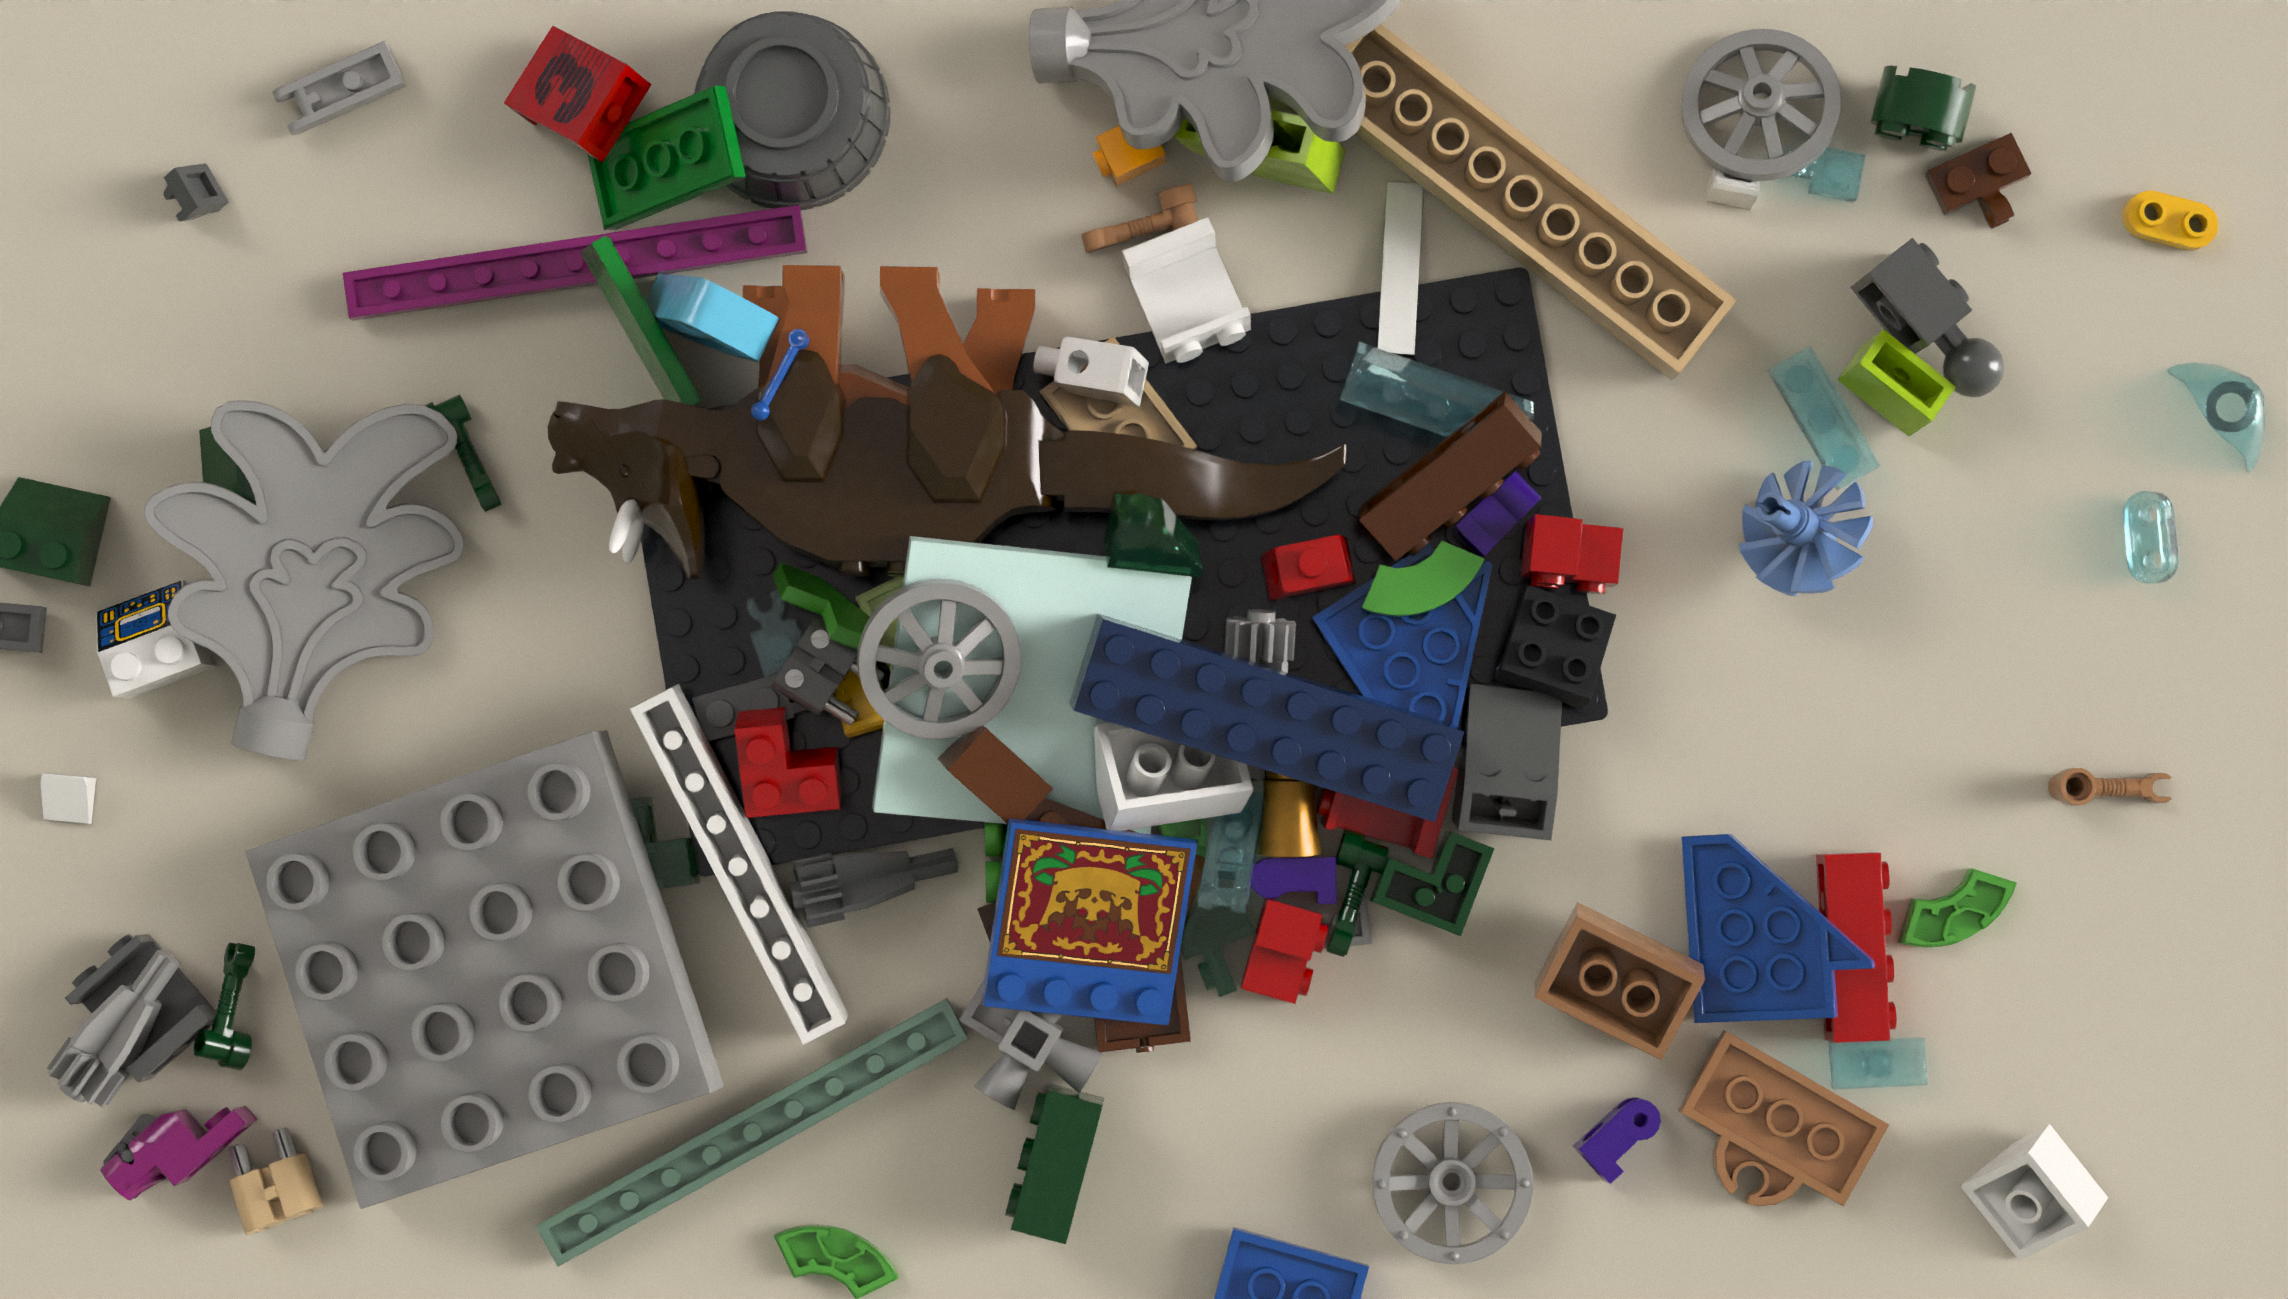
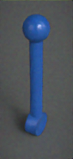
(798, 341)

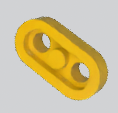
(2172, 220)

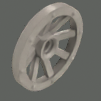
(1757, 111)
(935, 650)
(1462, 1193)

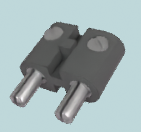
(816, 672)

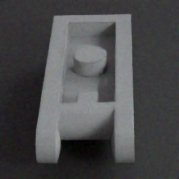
(342, 87)

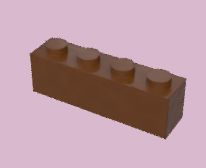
(1451, 477)

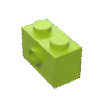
(1896, 383)

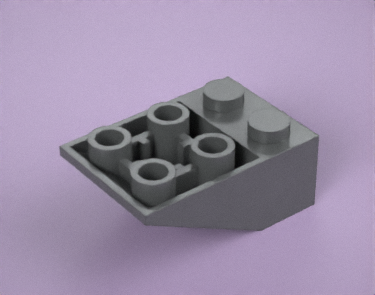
(1508, 763)

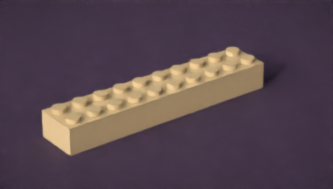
(1534, 206)

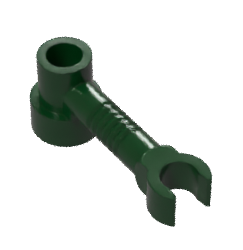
(457, 413)
(1362, 858)
(221, 1043)

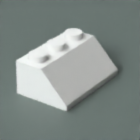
(1163, 782)

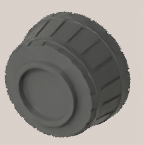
(801, 106)

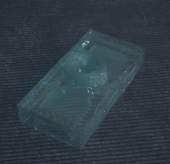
(1878, 1063)

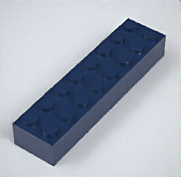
(1265, 718)

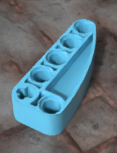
(711, 315)

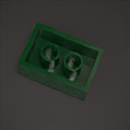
(1054, 1163)

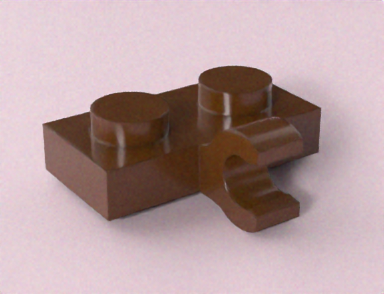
(1980, 177)

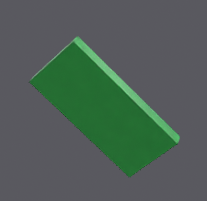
(668, 159)
(639, 322)

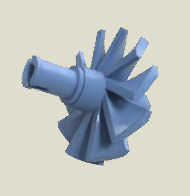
(1792, 540)

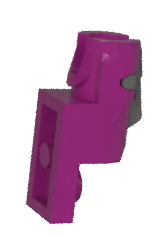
(170, 1147)

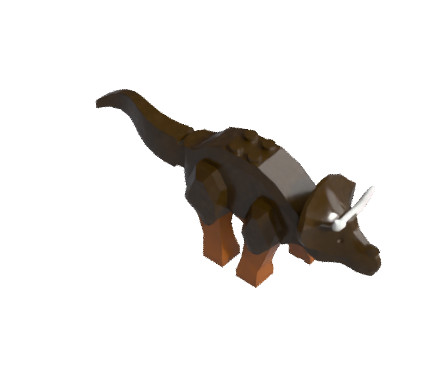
(867, 462)

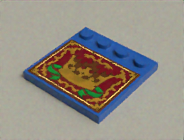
(1088, 922)

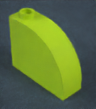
(1294, 156)

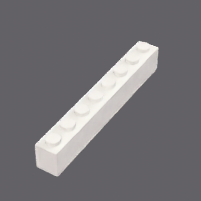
(740, 863)

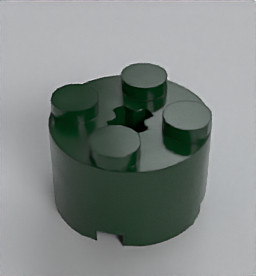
(1922, 106)

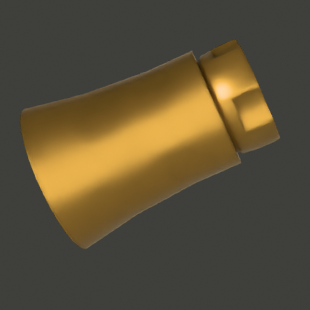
(1288, 818)

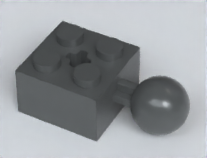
(1922, 308)

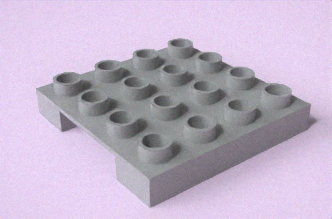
(484, 968)

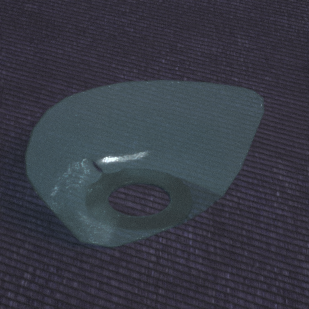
(2212, 381)

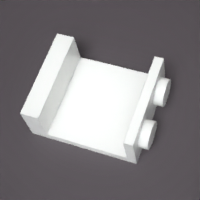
(1186, 292)

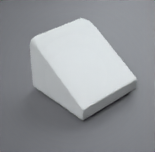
(67, 797)

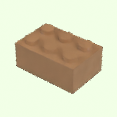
(1619, 981)

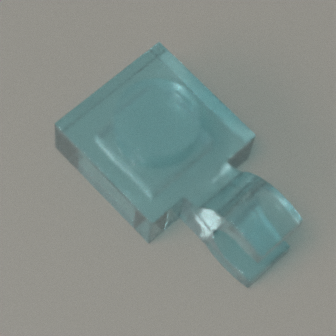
(1834, 174)

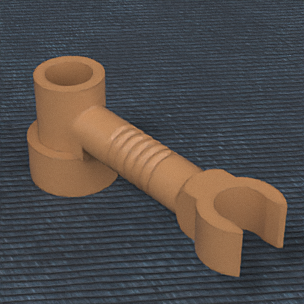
(1176, 213)
(2084, 787)

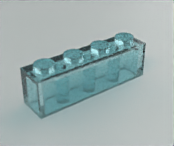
(1416, 391)

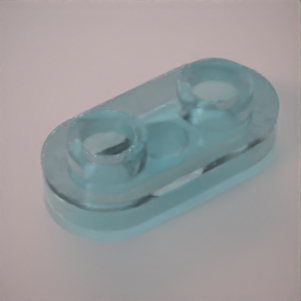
(2147, 538)

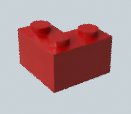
(1571, 552)
(782, 779)
(1281, 950)

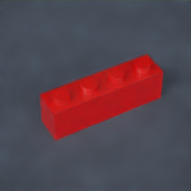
(1853, 901)

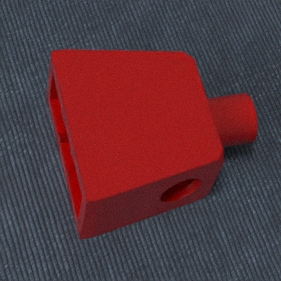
(1308, 567)

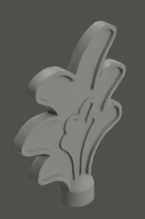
(1214, 67)
(312, 565)

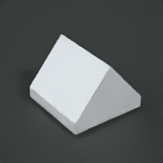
(1731, 190)

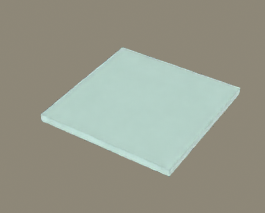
(1053, 610)

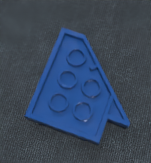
(1758, 939)

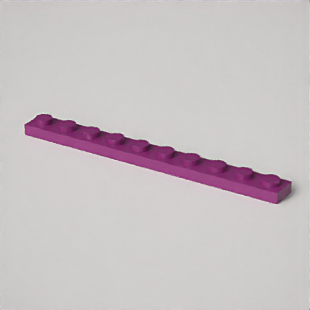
(561, 266)

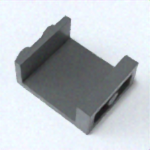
(182, 1009)

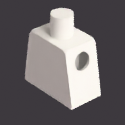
(1112, 372)

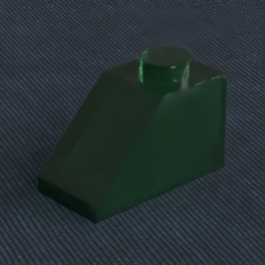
(1149, 538)

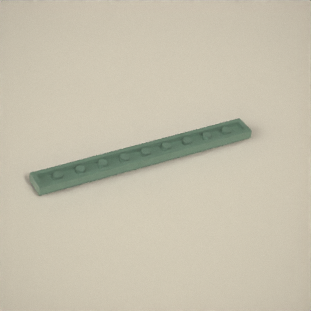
(752, 1132)

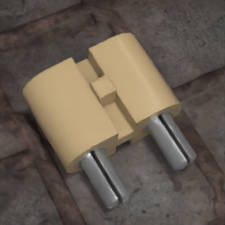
(275, 1192)

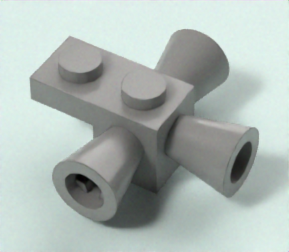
(1027, 1043)

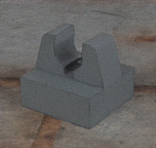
(195, 191)

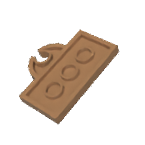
(1779, 1124)

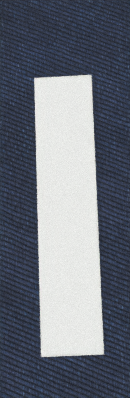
(1400, 268)

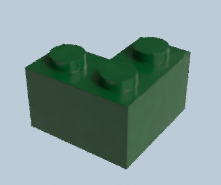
(1445, 893)

